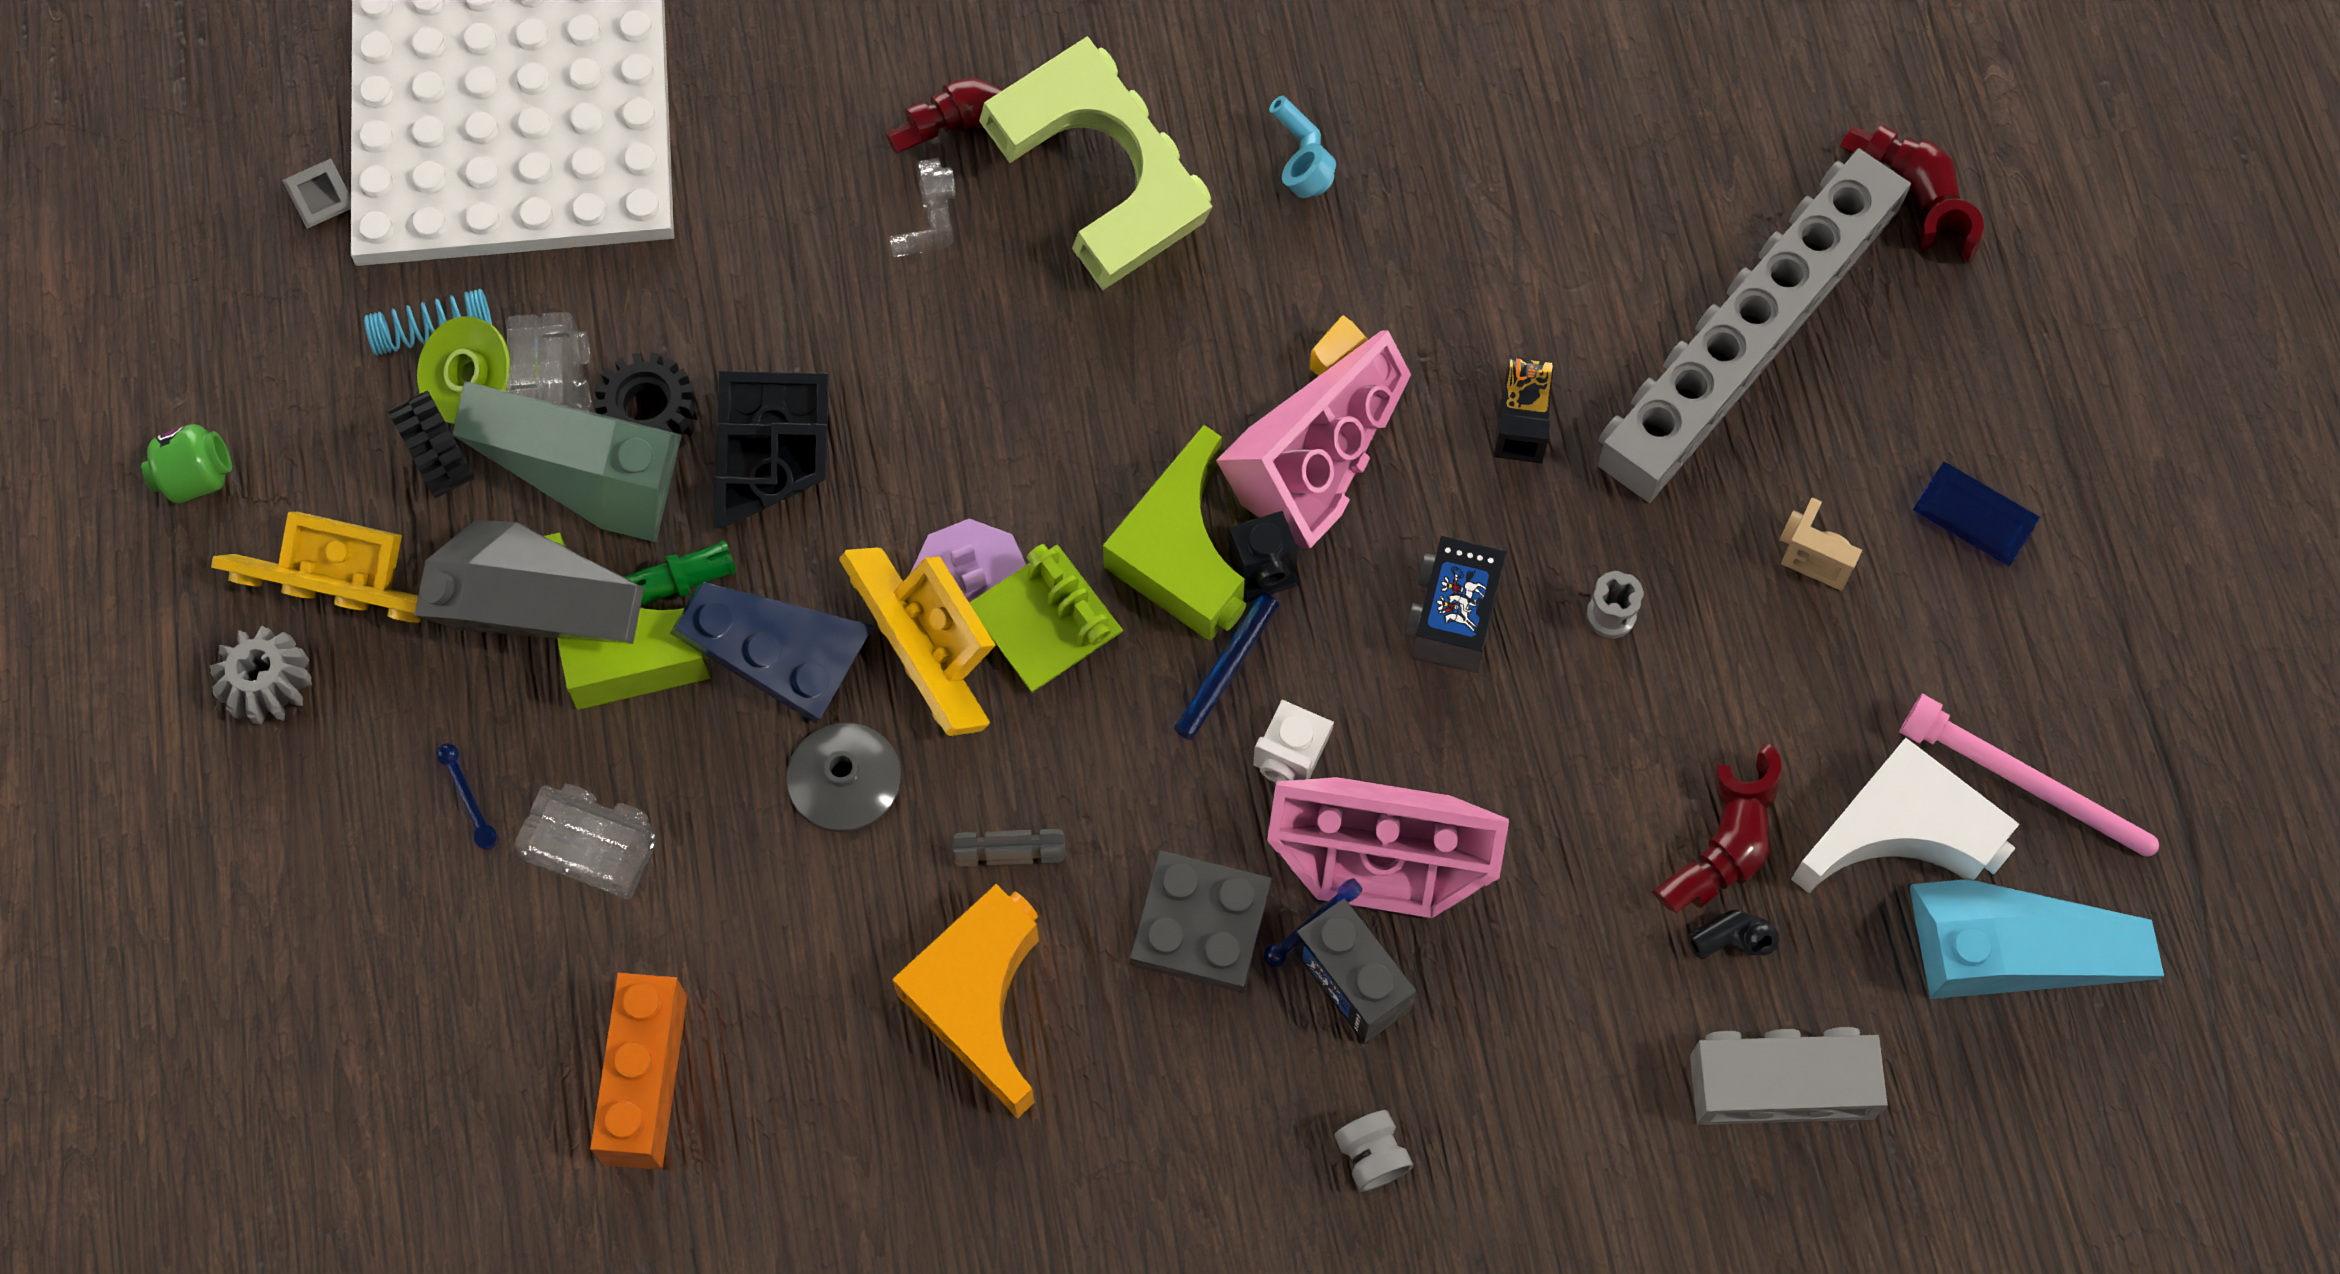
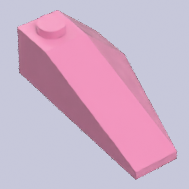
(1317, 440)

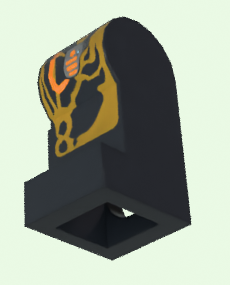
(1524, 410)

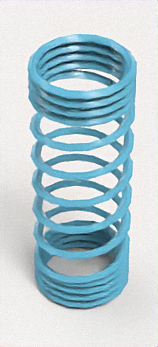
(378, 331)

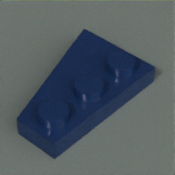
(773, 644)

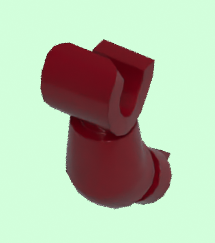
(954, 108)
(1931, 180)
(1740, 839)

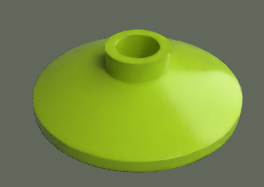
(453, 355)

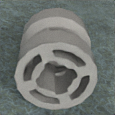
(1373, 1150)

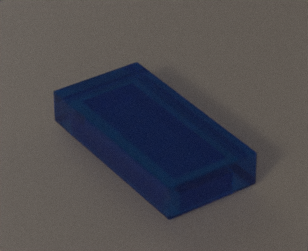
(1976, 513)

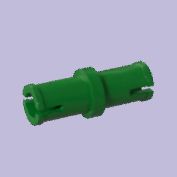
(682, 573)

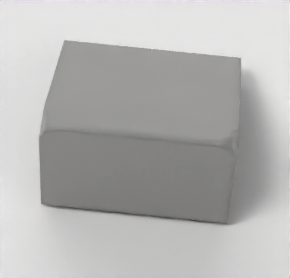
(318, 193)

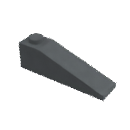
(524, 584)

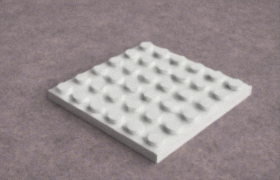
(507, 127)

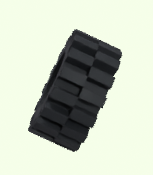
(647, 377)
(431, 444)

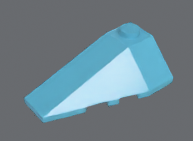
(2011, 940)

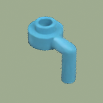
(1311, 167)

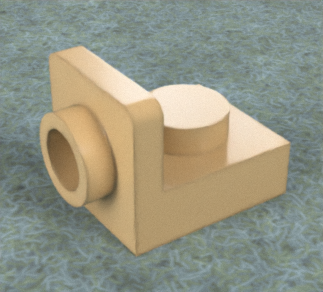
(1817, 553)

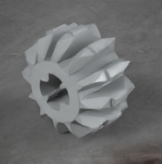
(260, 675)

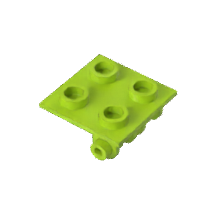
(1045, 617)

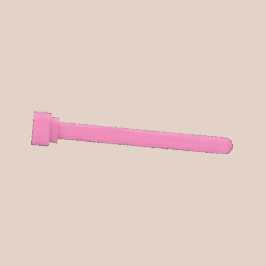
(1930, 723)

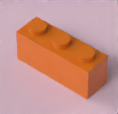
(639, 1071)

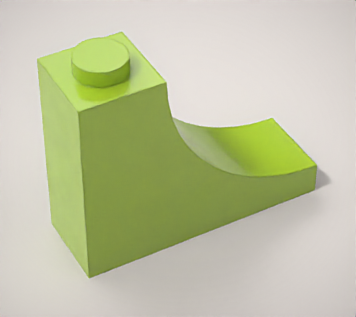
(1167, 551)
(616, 671)

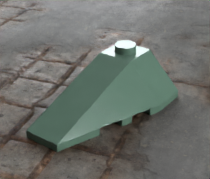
(584, 460)

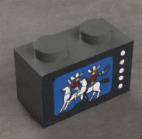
(1457, 603)
(1354, 970)

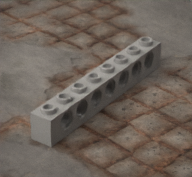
(1649, 462)

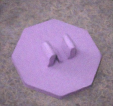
(974, 555)

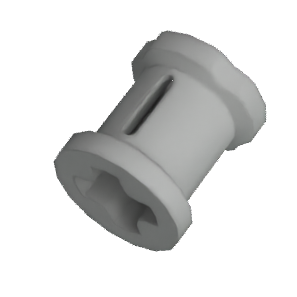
(1618, 590)

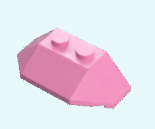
(1400, 844)

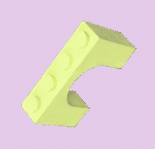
(1084, 92)

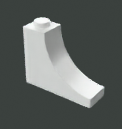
(1913, 812)

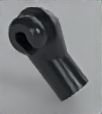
(1735, 931)

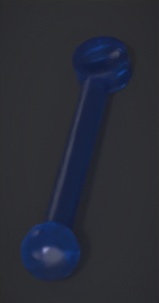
(484, 835)
(1276, 954)

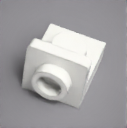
(1292, 744)

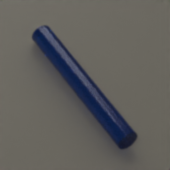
(1226, 666)

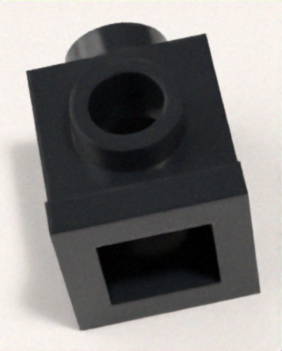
(1264, 555)

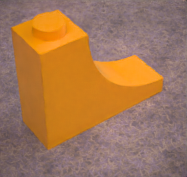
(963, 985)

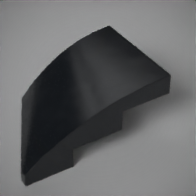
(768, 440)

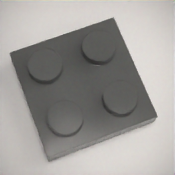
(1201, 921)

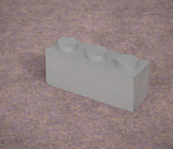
(1787, 1077)

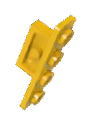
(331, 559)
(928, 629)

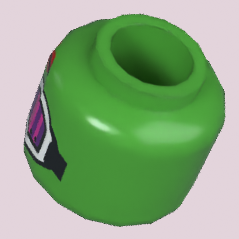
(186, 463)

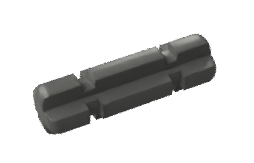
(1009, 847)

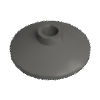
(846, 801)

